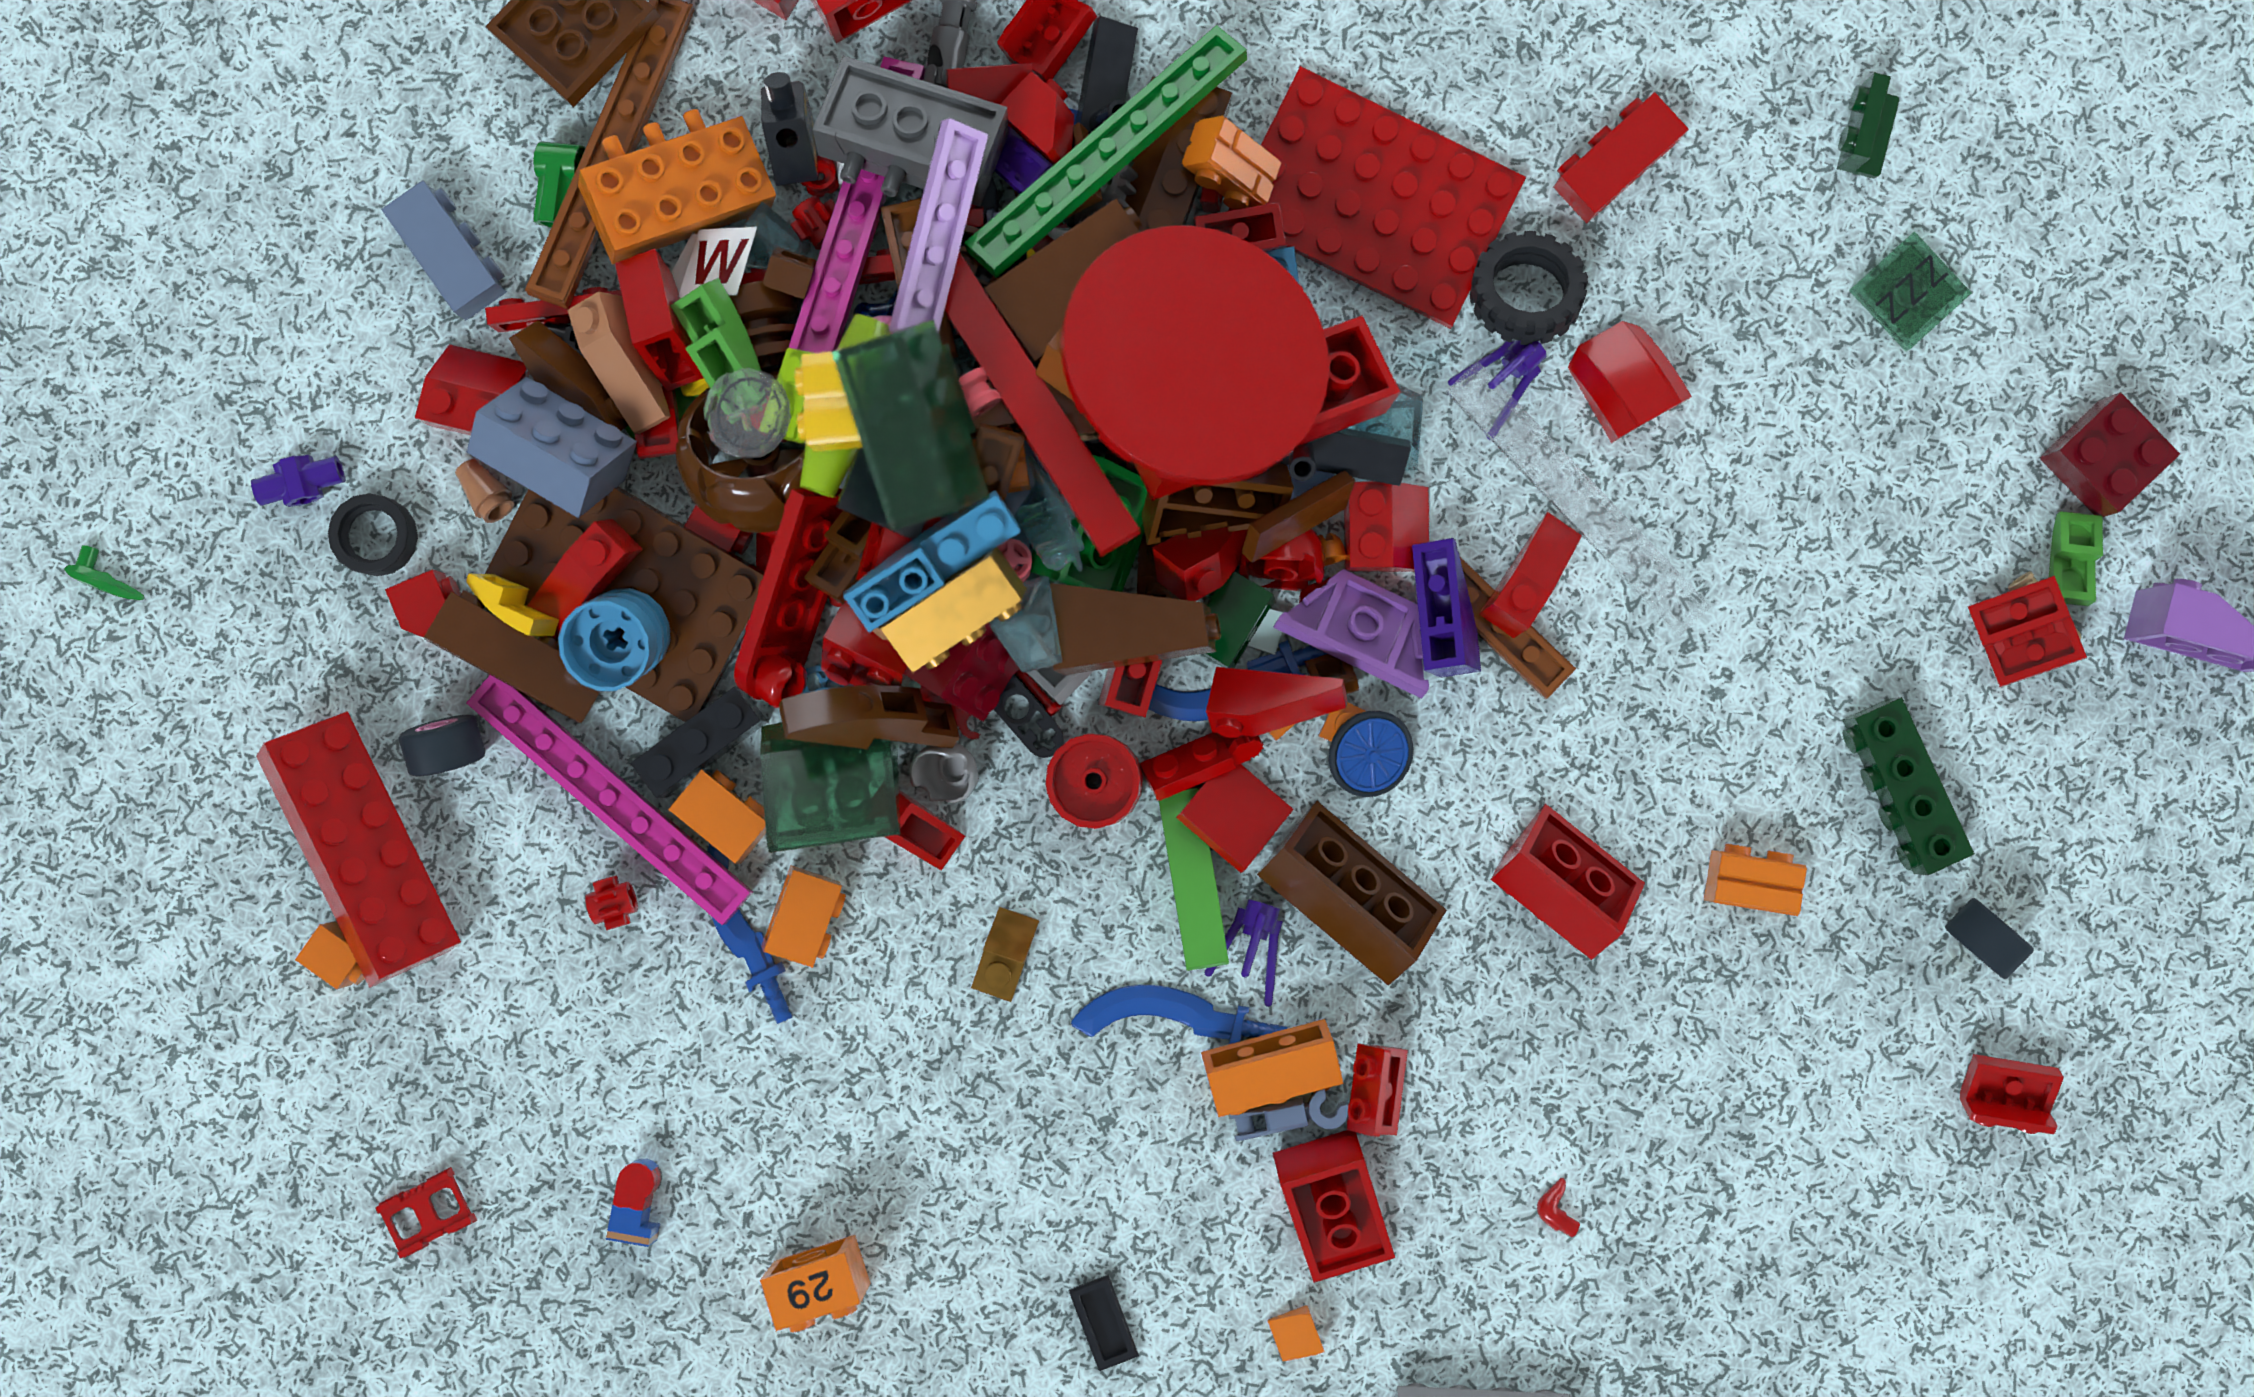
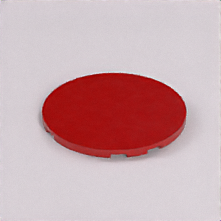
(1194, 355)

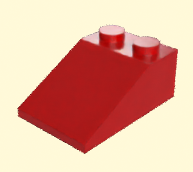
(1333, 1205)

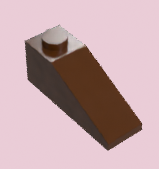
(565, 372)

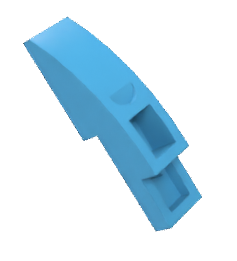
(930, 559)

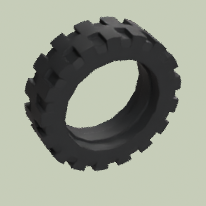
(1535, 251)

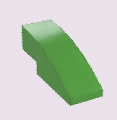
(716, 332)

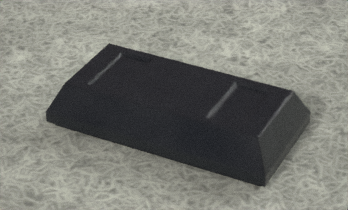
(1103, 1322)

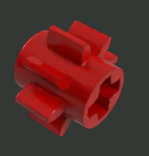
(812, 220)
(611, 902)

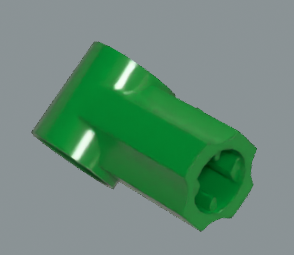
(555, 169)

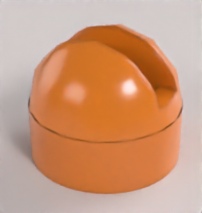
(1333, 549)

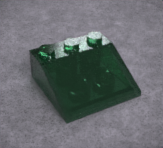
(827, 791)

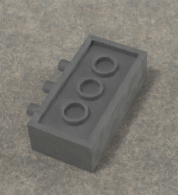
(893, 123)

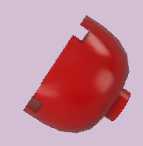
(1289, 564)

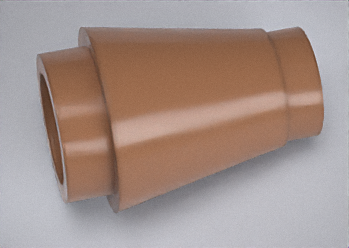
(484, 492)

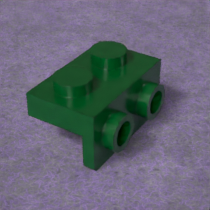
(1869, 127)

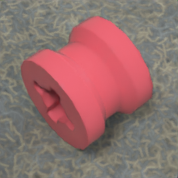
(978, 393)
(1017, 554)

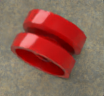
(1120, 781)

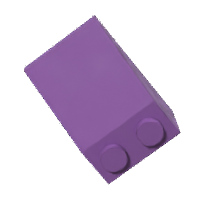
(2191, 624)

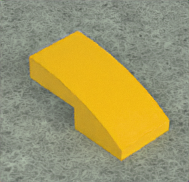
(507, 602)

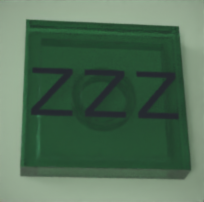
(1910, 291)

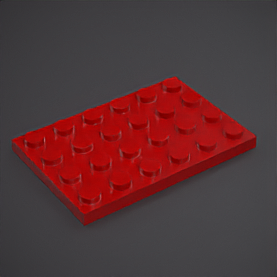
(1384, 196)

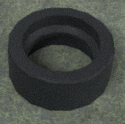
(340, 528)

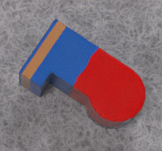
(633, 1203)

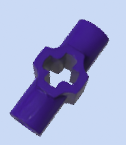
(298, 480)

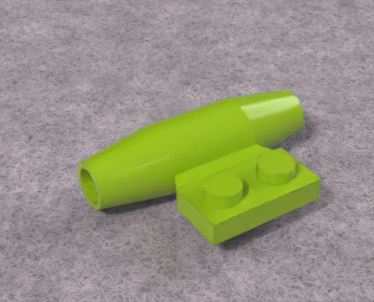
(823, 470)

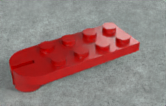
(786, 604)

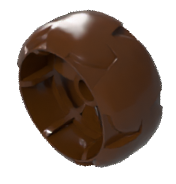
(747, 503)

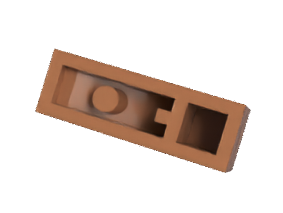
(607, 346)

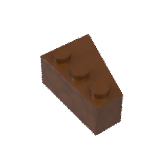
(1216, 506)

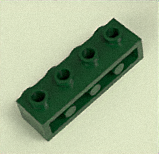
(1907, 787)

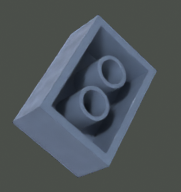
(551, 446)

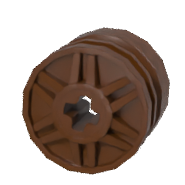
(765, 319)

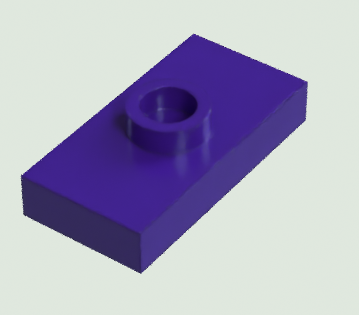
(1020, 163)

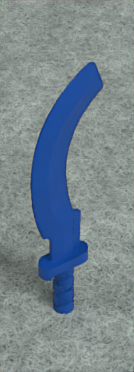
(1193, 705)
(747, 944)
(1169, 1004)

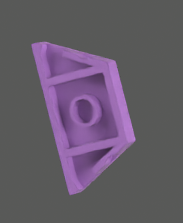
(1362, 628)

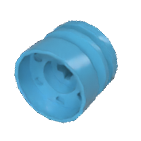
(592, 643)

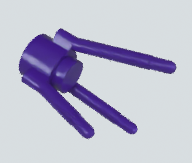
(1517, 361)
(1258, 922)

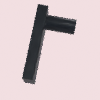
(1106, 71)
(1354, 451)

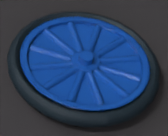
(1370, 753)

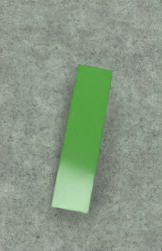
(1193, 888)

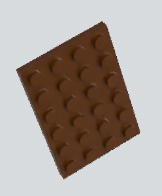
(695, 582)

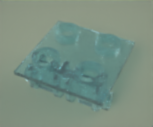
(1049, 524)

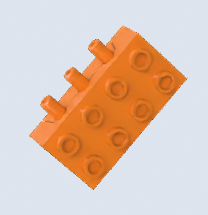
(674, 185)

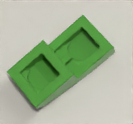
(2074, 549)

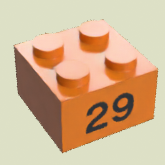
(815, 1284)

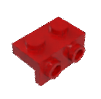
(1046, 34)
(1376, 1090)
(2011, 1094)

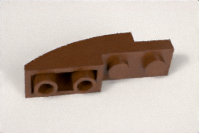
(840, 560)
(860, 713)

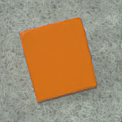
(1296, 1334)

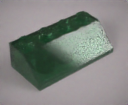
(911, 424)

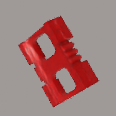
(420, 1201)

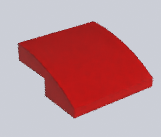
(2027, 631)

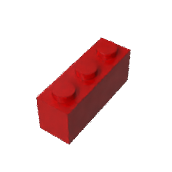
(1619, 156)

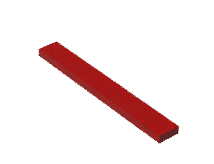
(1037, 413)

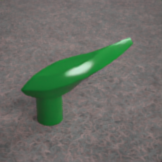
(85, 573)

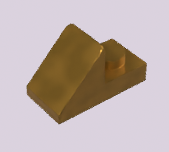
(1005, 954)

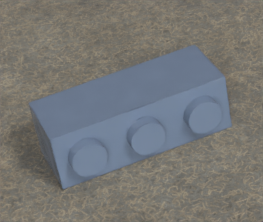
(446, 249)

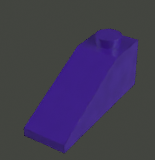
(1445, 610)

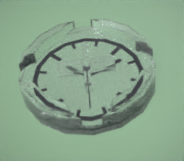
(747, 413)

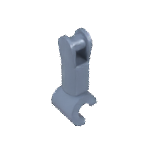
(1290, 1116)

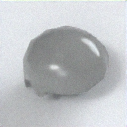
(934, 764)

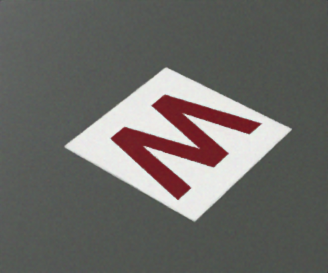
(718, 255)

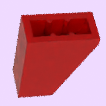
(653, 326)

